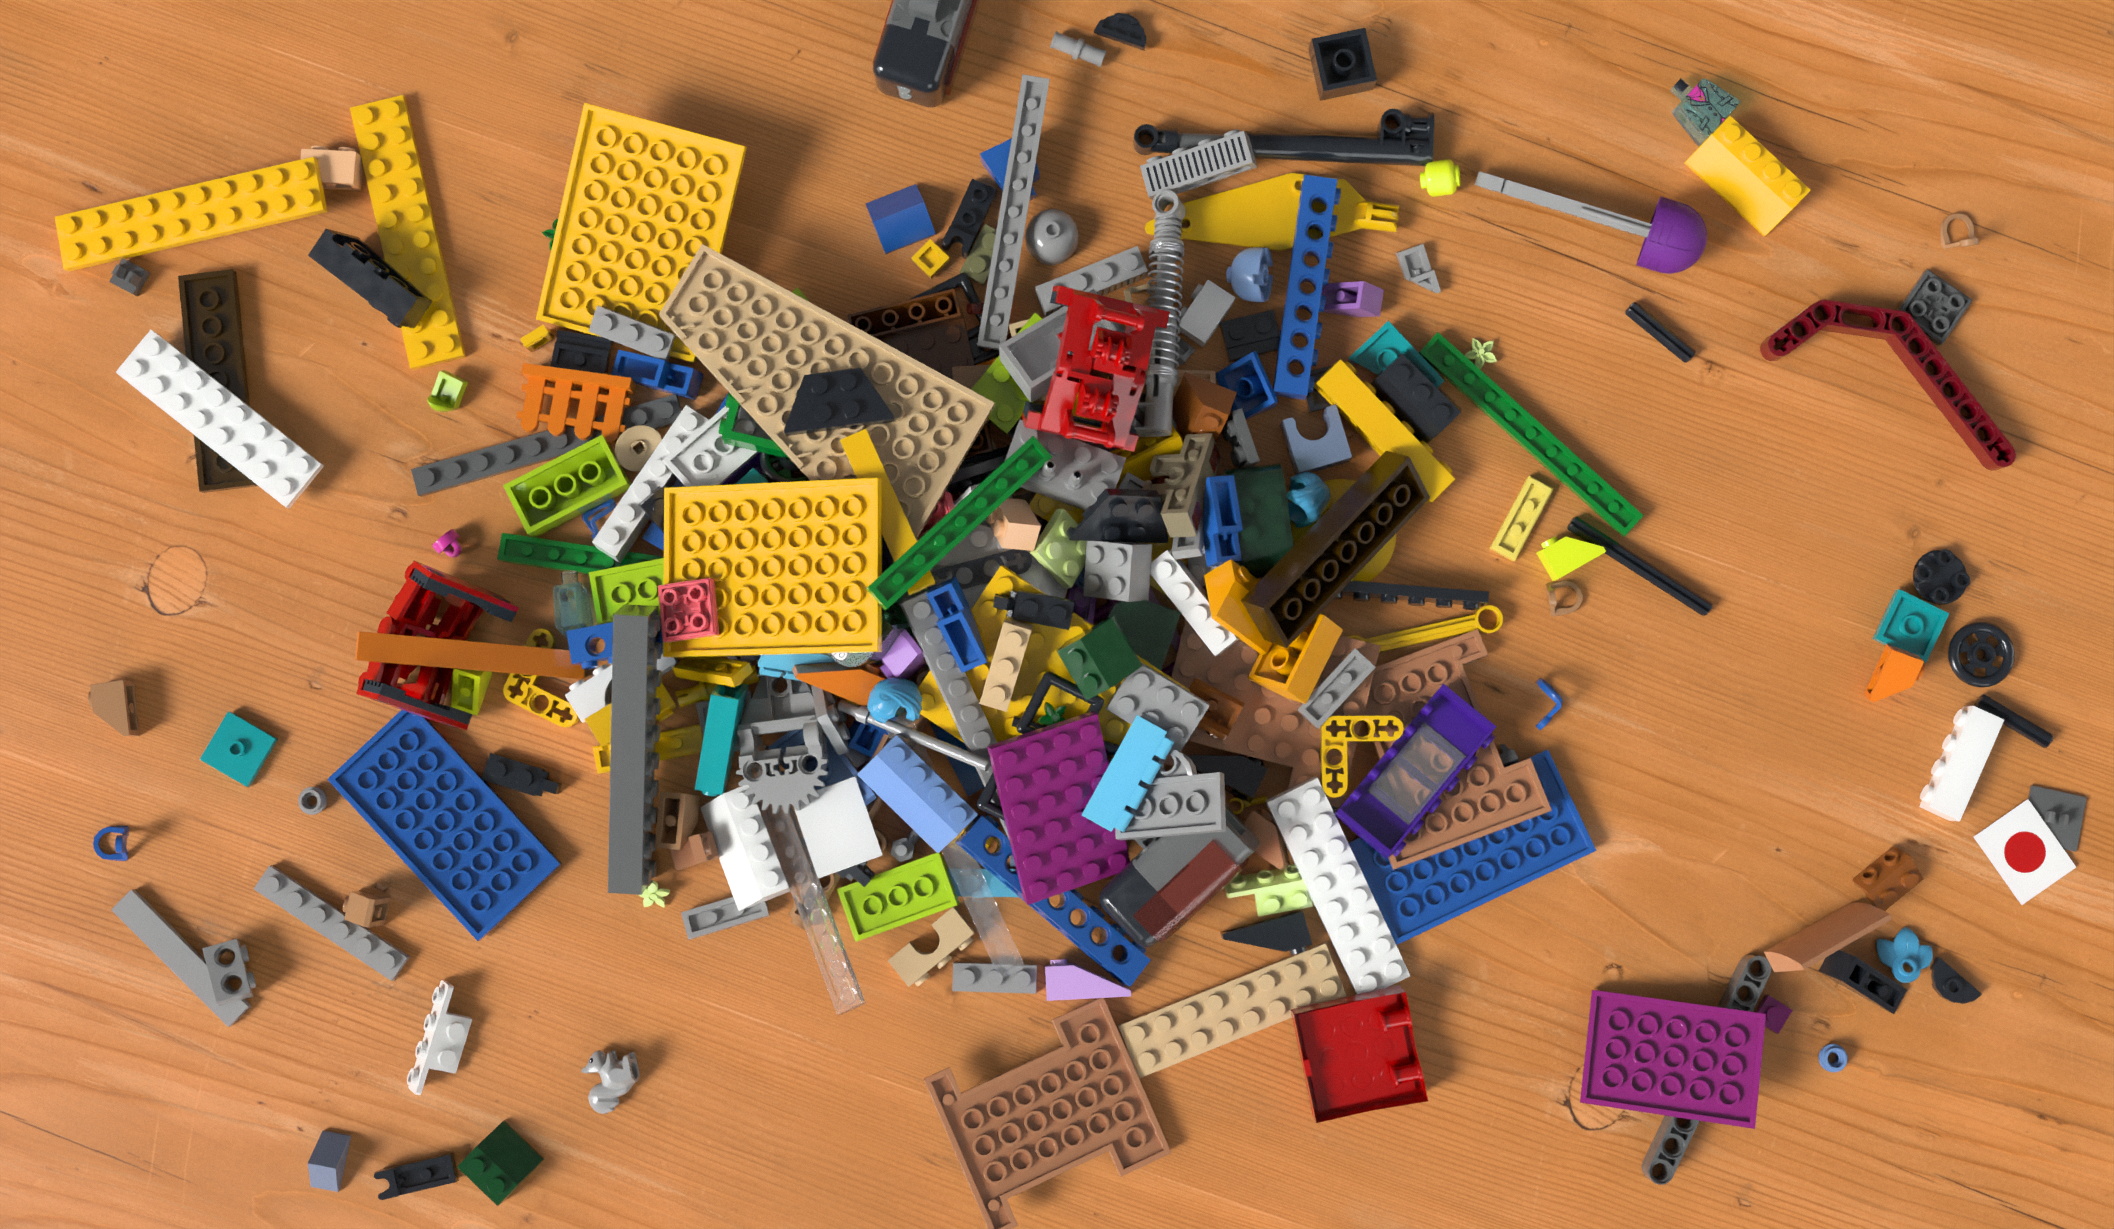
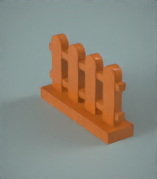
(564, 381)

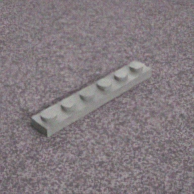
(330, 922)

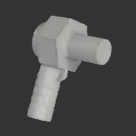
(904, 848)

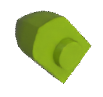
(447, 392)

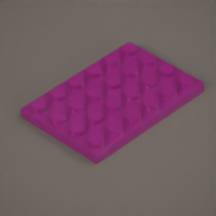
(1043, 790)
(1673, 1058)

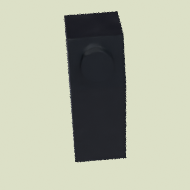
(1240, 773)
(1278, 933)
(1863, 980)

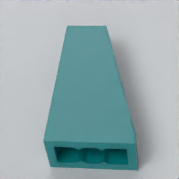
(720, 738)

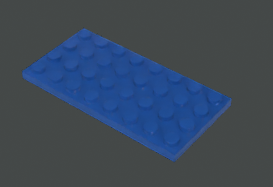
(444, 822)
(1479, 870)

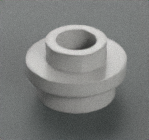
(304, 800)

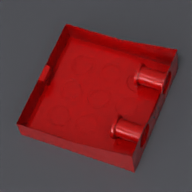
(1359, 1054)

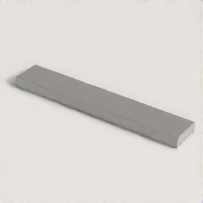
(175, 953)

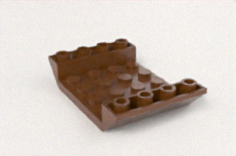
(929, 332)

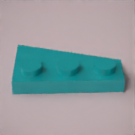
(1385, 347)

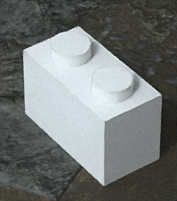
(1205, 312)

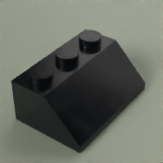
(1415, 398)

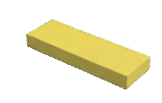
(1521, 518)

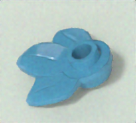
(1904, 951)

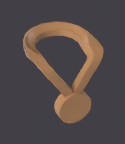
(1944, 238)
(1552, 597)

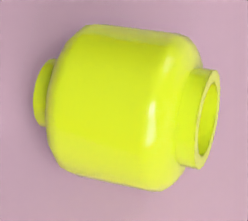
(1440, 178)

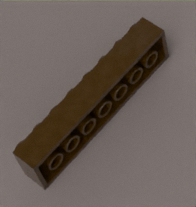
(1336, 549)

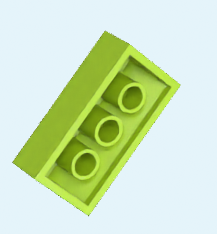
(567, 486)

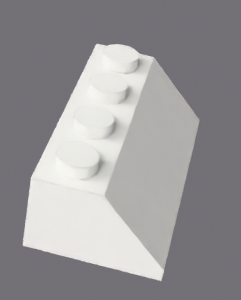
(745, 848)

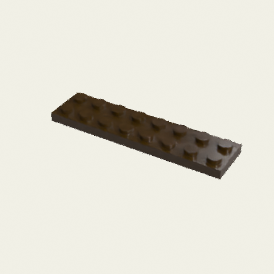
(216, 345)

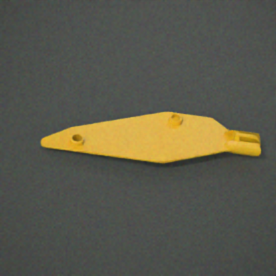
(1267, 214)

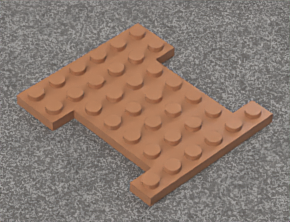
(1268, 722)
(1487, 793)
(1050, 1114)

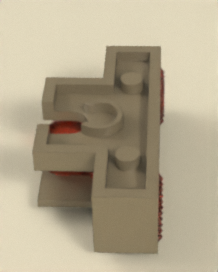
(1183, 483)

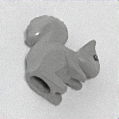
(616, 1079)

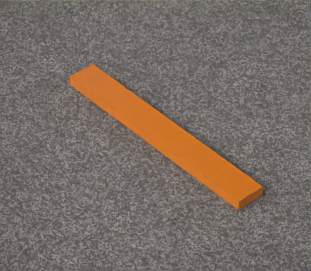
(466, 655)

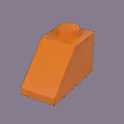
(1894, 673)

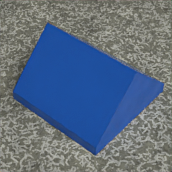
(900, 219)
(1251, 384)

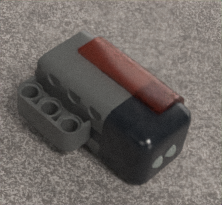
(923, 48)
(1175, 879)

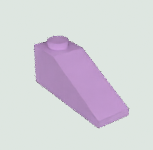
(1075, 982)

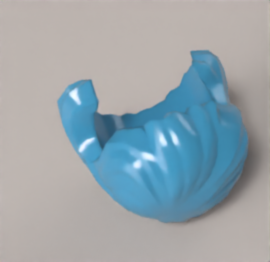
(1308, 497)
(891, 697)

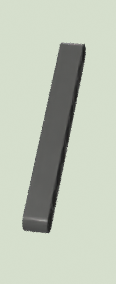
(1684, 1133)

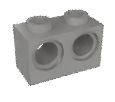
(222, 974)

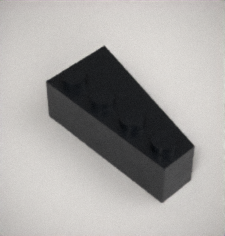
(370, 277)

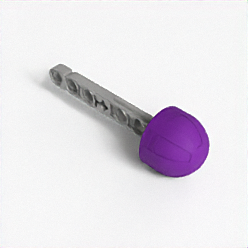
(1671, 240)

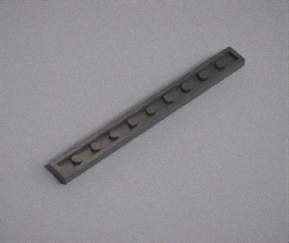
(531, 449)

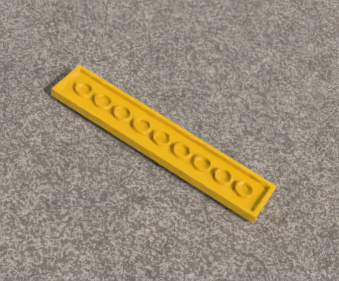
(191, 214)
(407, 225)

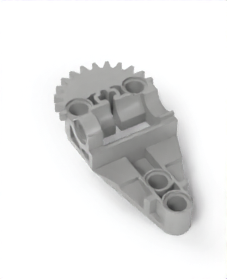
(776, 713)

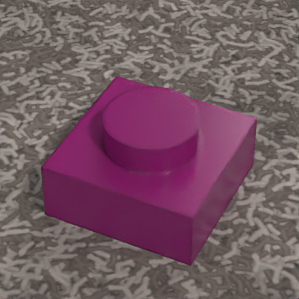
(1775, 1013)

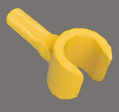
(1244, 804)

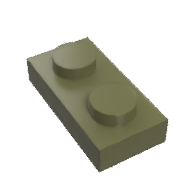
(979, 259)

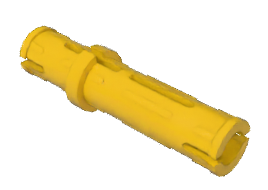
(704, 689)

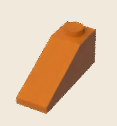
(843, 681)

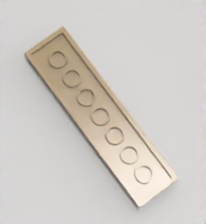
(1230, 1010)

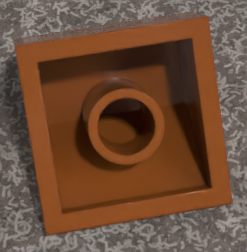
(1201, 406)

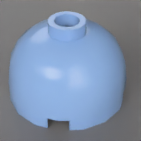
(1251, 275)

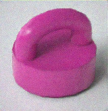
(448, 539)

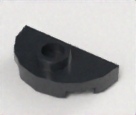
(1122, 29)
(1950, 984)

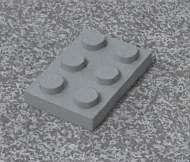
(1159, 702)

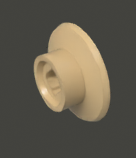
(636, 458)

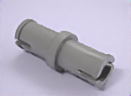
(1078, 49)

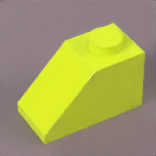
(1566, 555)
(469, 689)

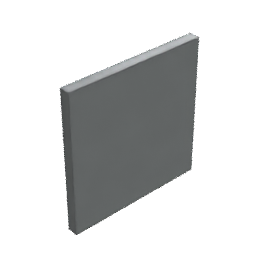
(2061, 813)

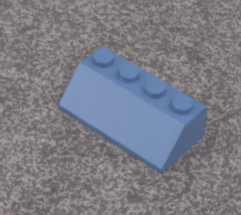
(917, 794)

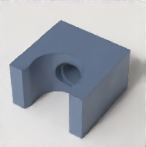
(1317, 454)

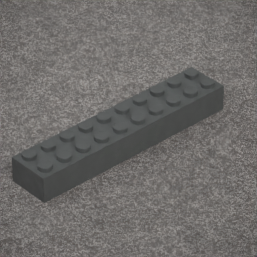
(633, 748)

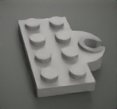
(1178, 803)

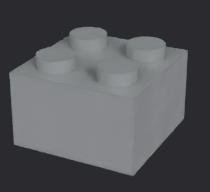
(1117, 570)

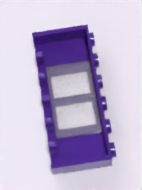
(1416, 772)

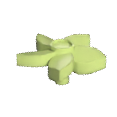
(1481, 353)
(653, 894)

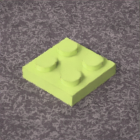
(1057, 553)

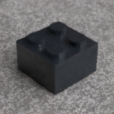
(1342, 64)

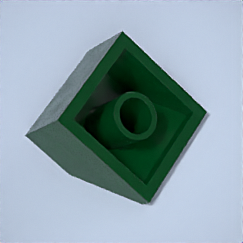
(1099, 658)
(500, 1163)

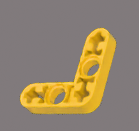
(532, 691)
(1340, 743)

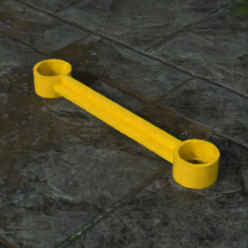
(1433, 631)

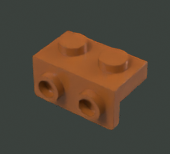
(1221, 712)
(1888, 878)

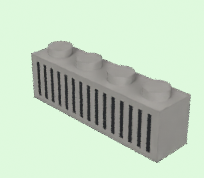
(1200, 164)
(1101, 276)

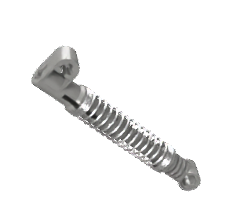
(1161, 370)

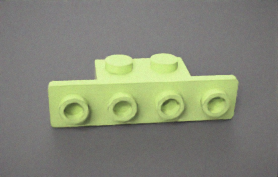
(1273, 890)

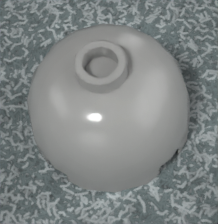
(1051, 237)

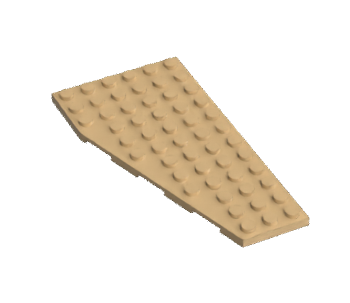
(766, 340)

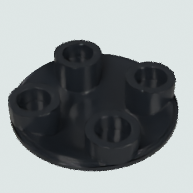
(1940, 577)

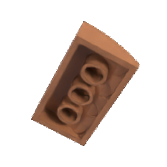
(1826, 937)

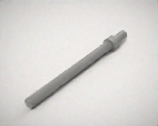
(863, 715)

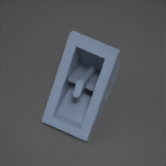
(329, 1160)

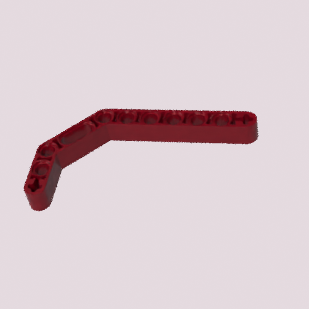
(1914, 362)

